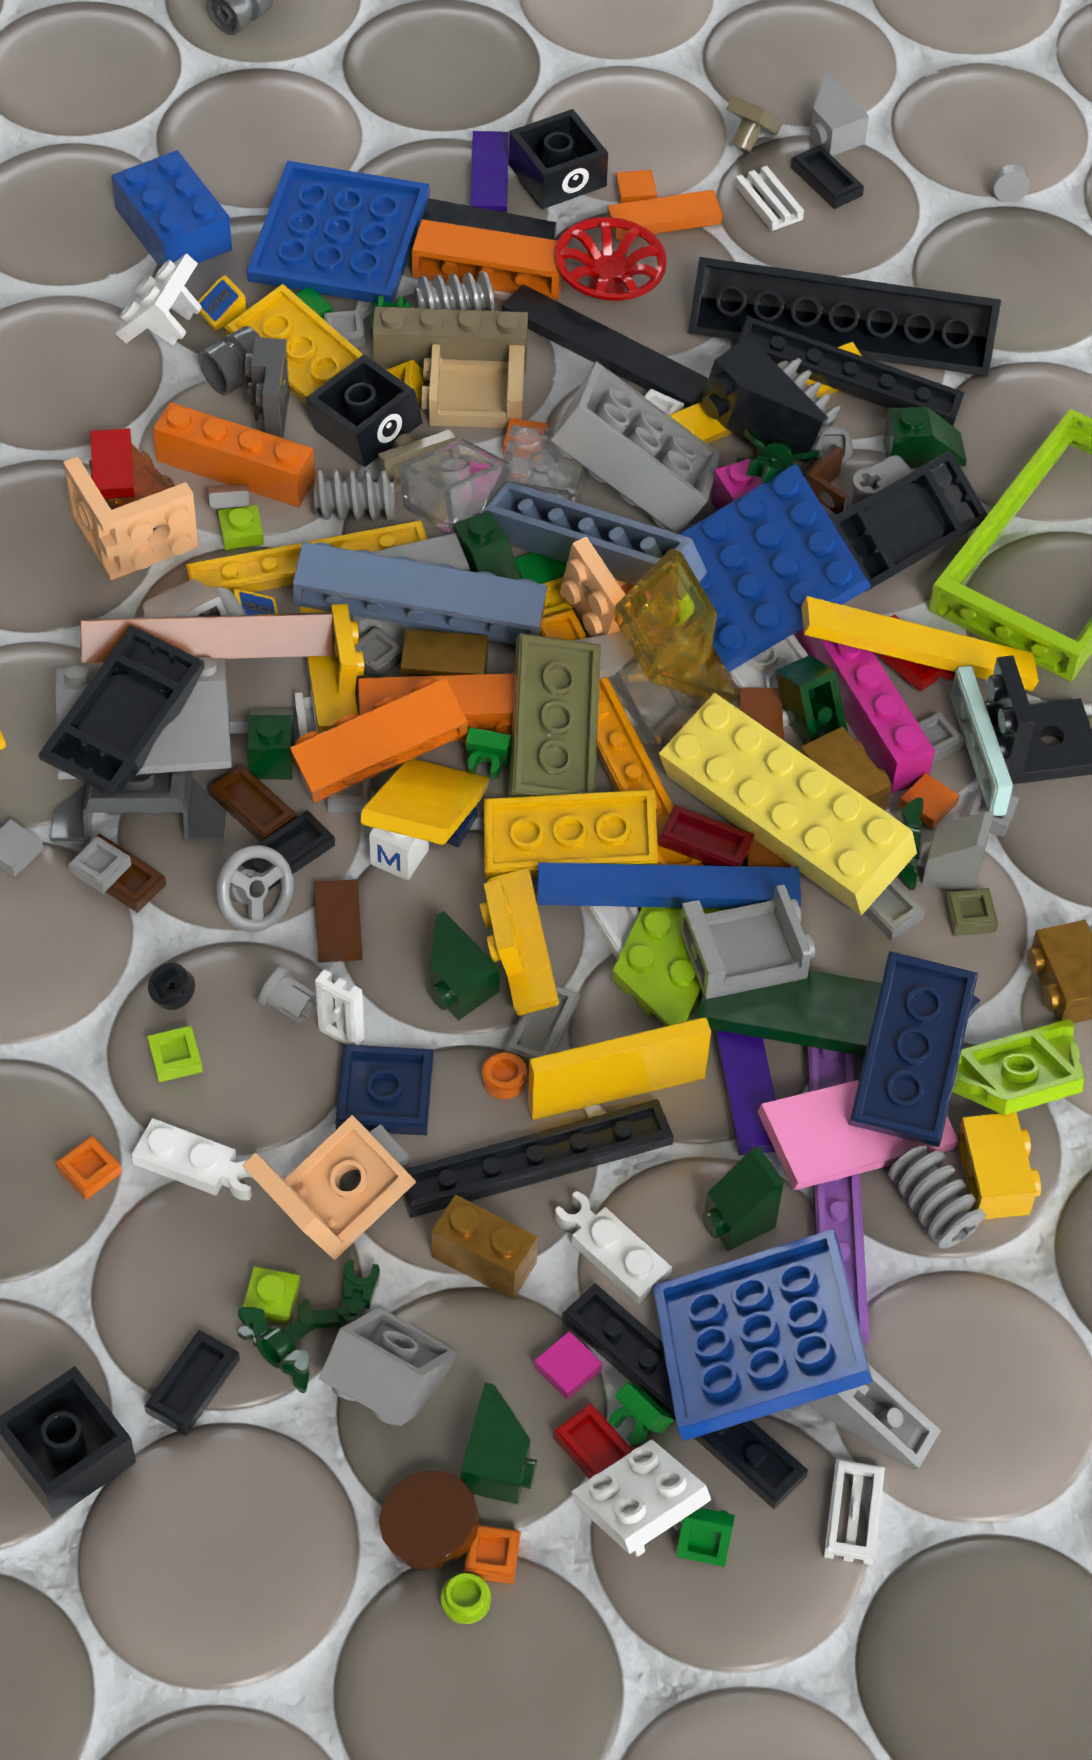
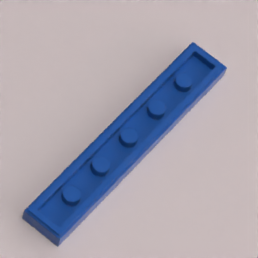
(662, 885)

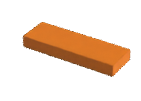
(669, 212)

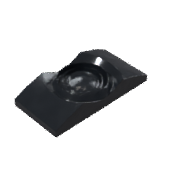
(910, 518)
(123, 711)

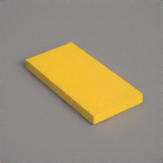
(313, 346)
(425, 801)
(569, 829)
(618, 1068)

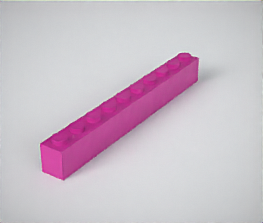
(867, 694)

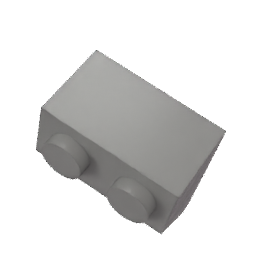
(387, 1366)

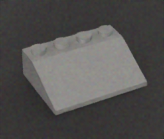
(637, 449)
(188, 743)

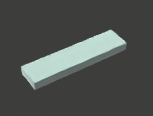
(981, 741)

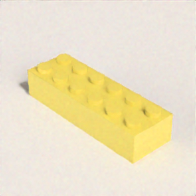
(788, 803)

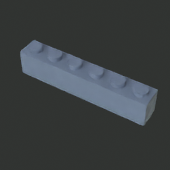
(552, 524)
(418, 593)

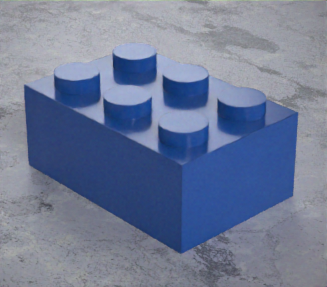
(171, 210)

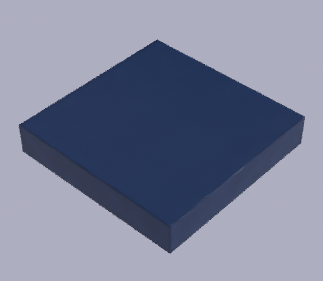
(386, 1088)

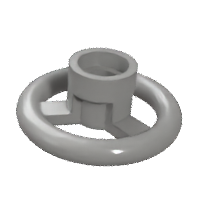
(235, 885)

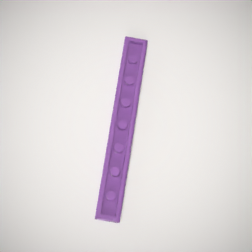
(840, 1201)

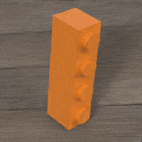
(504, 256)
(234, 454)
(482, 697)
(378, 739)

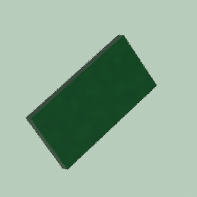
(810, 1012)

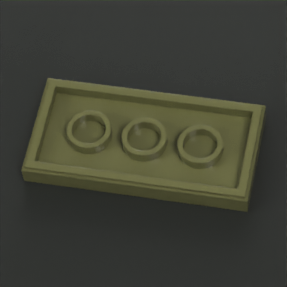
(554, 717)

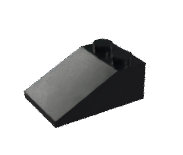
(756, 394)

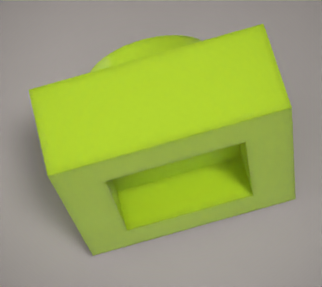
(241, 527)
(175, 1054)
(274, 1293)

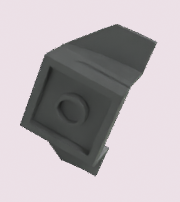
(143, 794)

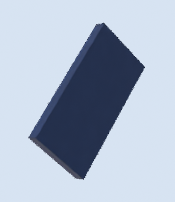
(913, 1049)

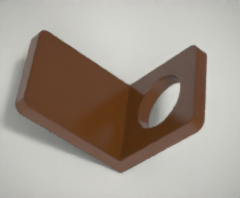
(822, 474)

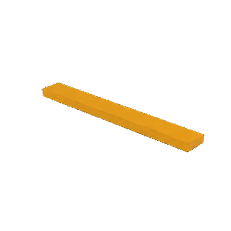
(618, 742)

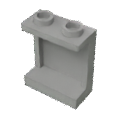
(747, 945)

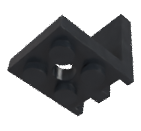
(1022, 724)

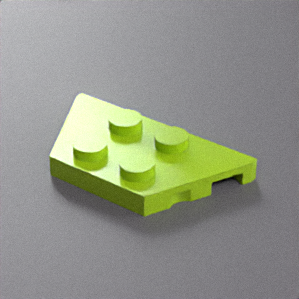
(658, 967)
(1022, 1069)

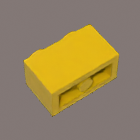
(997, 1165)

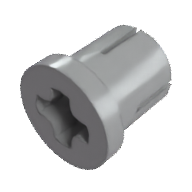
(287, 995)

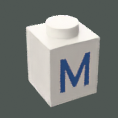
(396, 852)

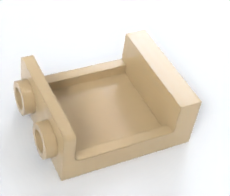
(473, 390)

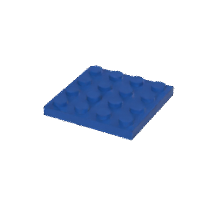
(338, 232)
(764, 562)
(760, 1335)

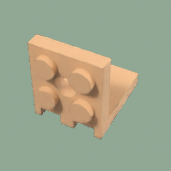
(125, 536)
(592, 589)
(313, 1191)

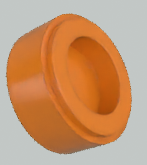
(504, 1075)

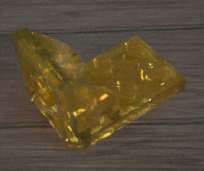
(673, 629)

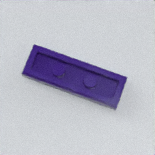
(489, 170)
(746, 1087)

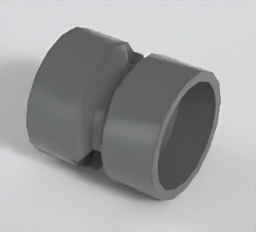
(234, 15)
(225, 361)

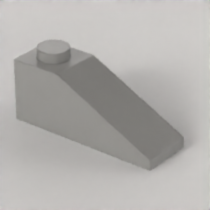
(881, 1419)

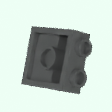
(269, 384)

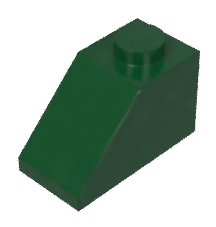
(921, 436)
(486, 546)
(811, 698)
(269, 742)
(460, 970)
(744, 1201)
(497, 1451)

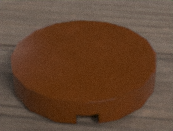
(429, 1519)

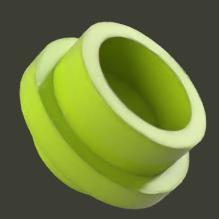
(465, 1598)

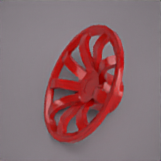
(610, 270)

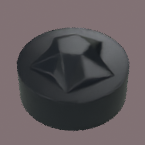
(171, 986)

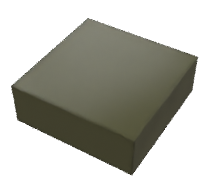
(971, 911)

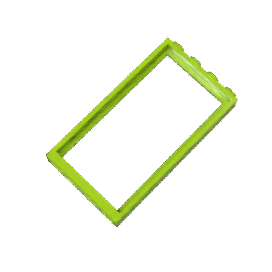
(990, 618)

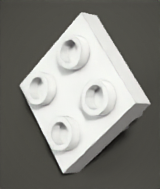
(155, 300)
(641, 1497)

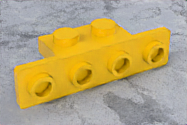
(335, 676)
(519, 940)

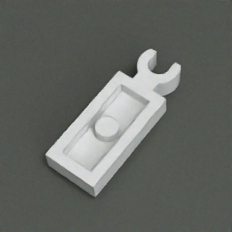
(190, 1159)
(614, 1249)

